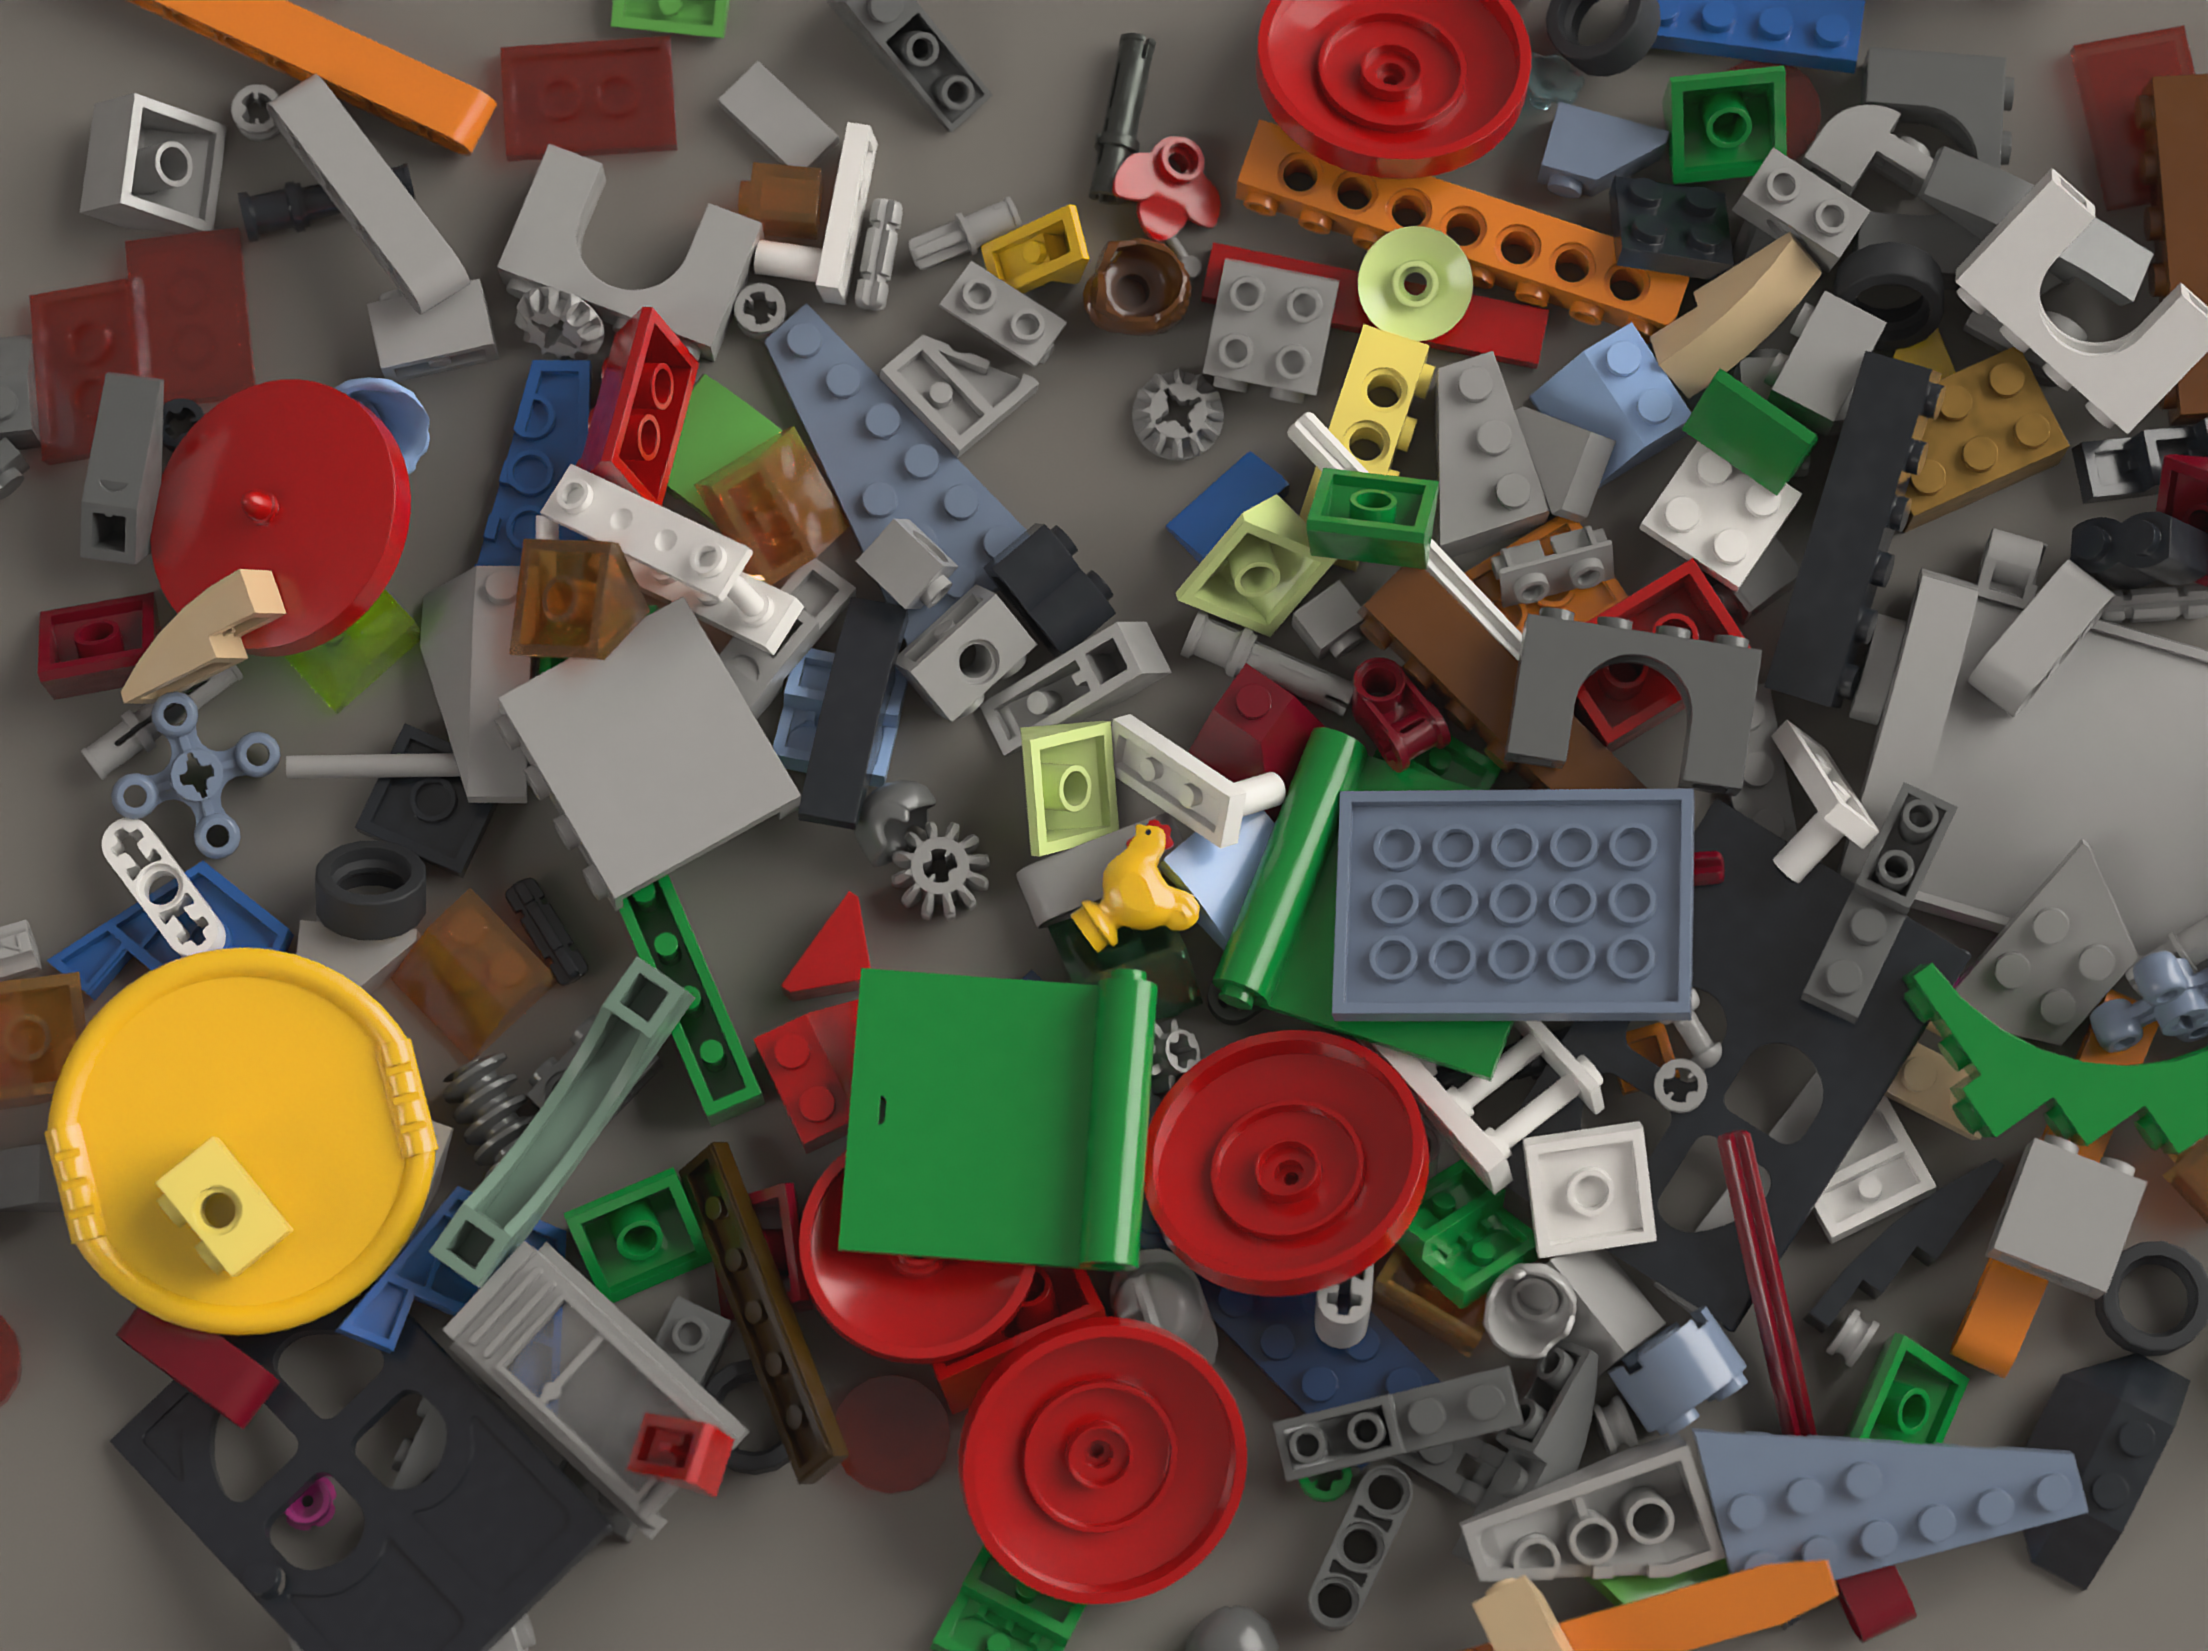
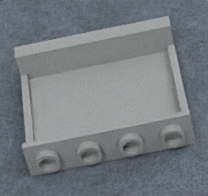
(646, 753)

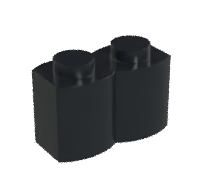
(2140, 550)
(1051, 589)

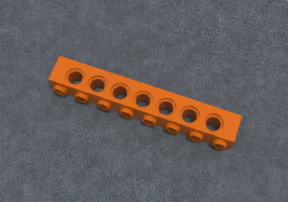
(1448, 205)

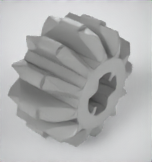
(921, 863)

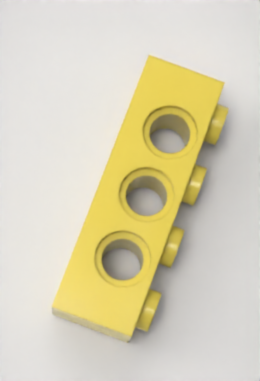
(1378, 361)

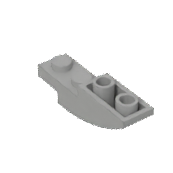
(760, 674)

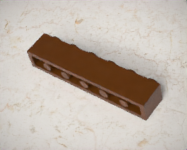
(2176, 169)
(1475, 677)

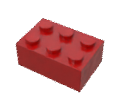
(1634, 698)

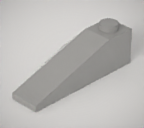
(469, 664)
(1610, 1519)

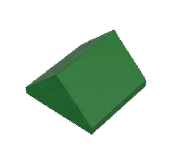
(1724, 122)
(1750, 432)
(1372, 518)
(638, 1236)
(1907, 1395)

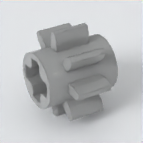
(1173, 1055)

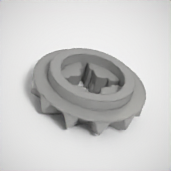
(547, 305)
(1170, 439)

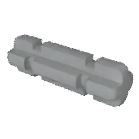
(878, 254)
(2158, 604)

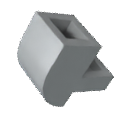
(1864, 140)

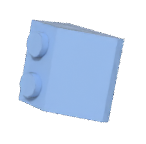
(1619, 395)

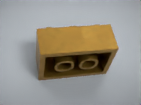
(1986, 437)

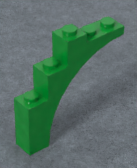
(2083, 1098)

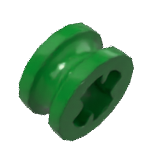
(1337, 1487)

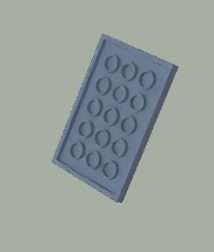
(1514, 905)

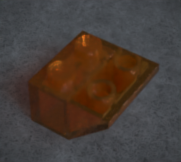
(774, 506)

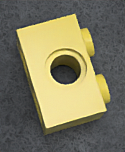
(256, 1223)

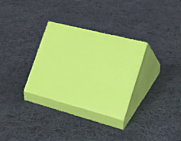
(1257, 569)
(1068, 784)

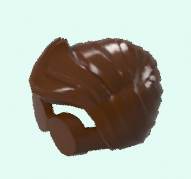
(1138, 290)

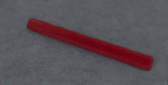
(1766, 1283)

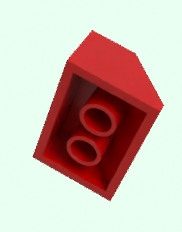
(640, 407)
(1053, 1299)

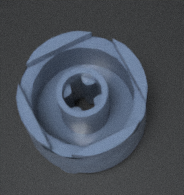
(1679, 1372)

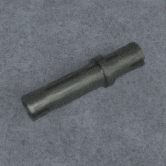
(1122, 114)

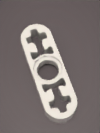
(127, 869)

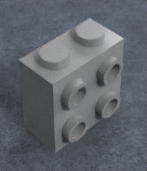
(1270, 329)
(2067, 1216)

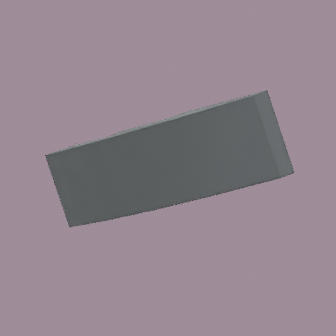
(1983, 195)

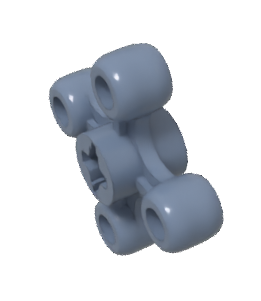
(224, 767)
(2169, 995)

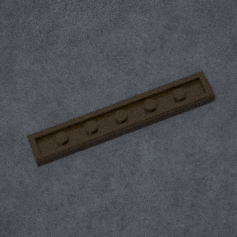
(763, 1313)

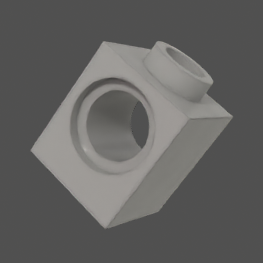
(908, 565)

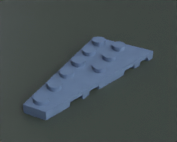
(887, 460)
(1874, 1498)

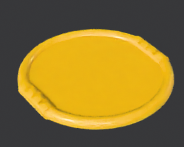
(300, 1088)

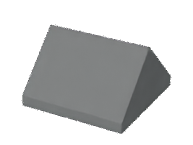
(1610, 1308)

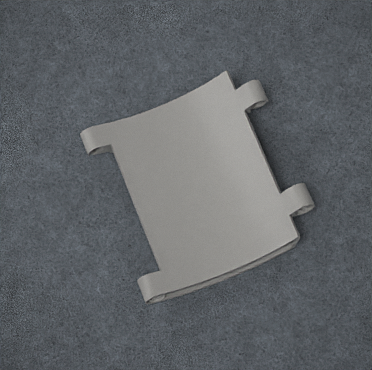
(2096, 756)

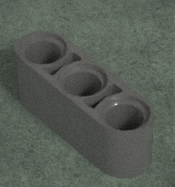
(1367, 1519)

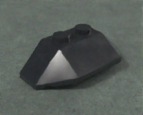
(2117, 1428)

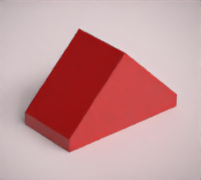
(833, 958)
(681, 1453)

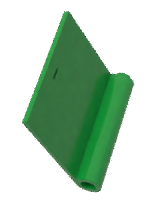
(1286, 927)
(1002, 1120)

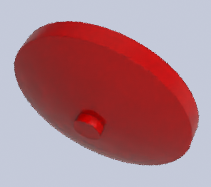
(902, 1304)

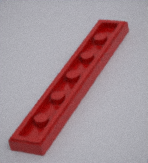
(1489, 324)

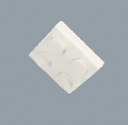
(1718, 516)
(1589, 1189)

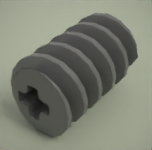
(487, 1107)

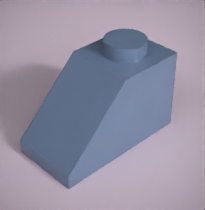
(1593, 148)

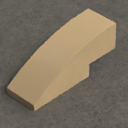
(1735, 314)
(205, 636)

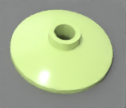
(1419, 251)

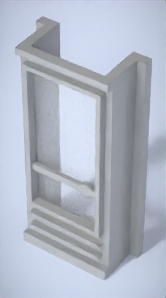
(579, 1373)

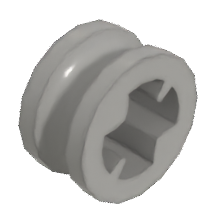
(240, 115)
(747, 322)
(1667, 1073)
(1852, 1337)
(1614, 1425)

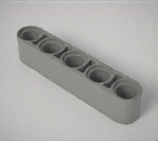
(368, 194)

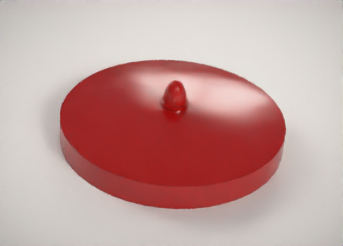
(1394, 80)
(288, 486)
(1286, 1163)
(1102, 1460)

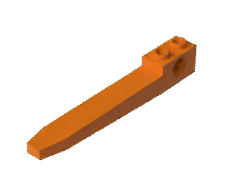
(1704, 1610)

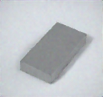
(778, 119)

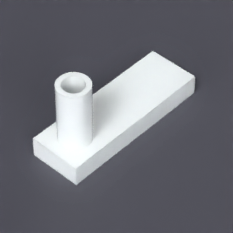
(834, 263)
(1187, 785)
(1837, 805)

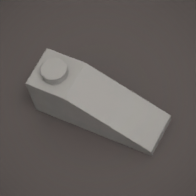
(1078, 683)

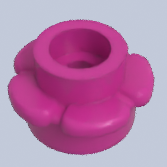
(319, 1512)

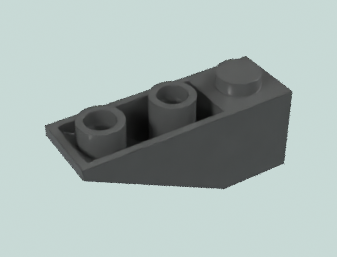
(916, 55)
(123, 470)

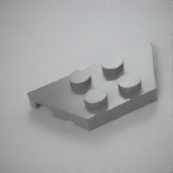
(2053, 955)

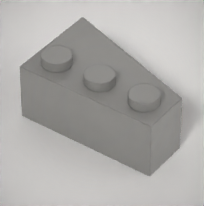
(1481, 460)

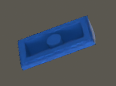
(1220, 505)

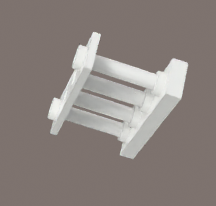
(676, 558)
(1452, 1108)

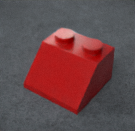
(813, 1071)

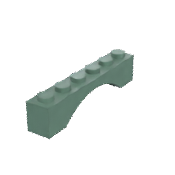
(532, 1173)

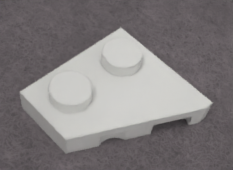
(1874, 1178)

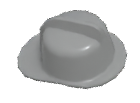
(1167, 1296)

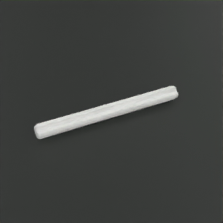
(1328, 452)

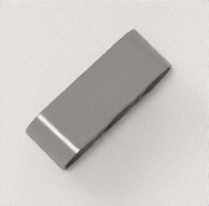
(2041, 638)
(1062, 881)

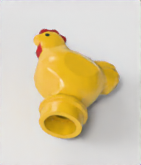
(1137, 892)

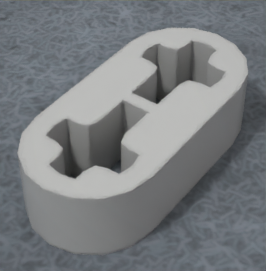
(1877, 670)

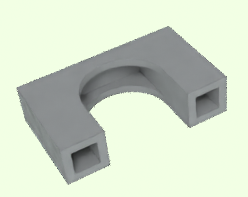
(693, 301)

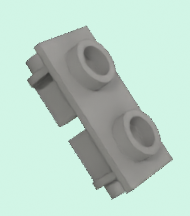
(1003, 315)
(1579, 561)

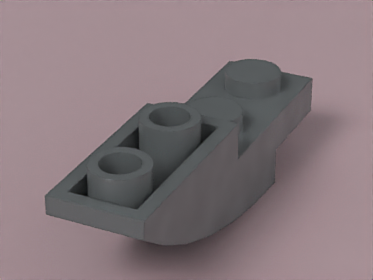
(1879, 903)
(1398, 1423)
(1555, 1429)

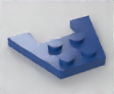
(132, 932)
(424, 1278)

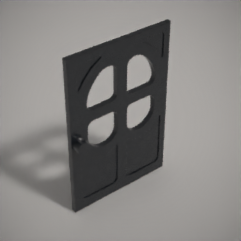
(1755, 955)
(435, 1560)

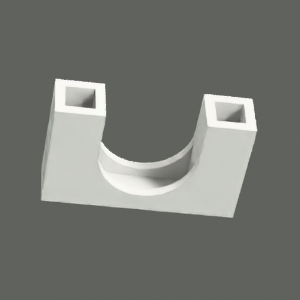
(2116, 376)

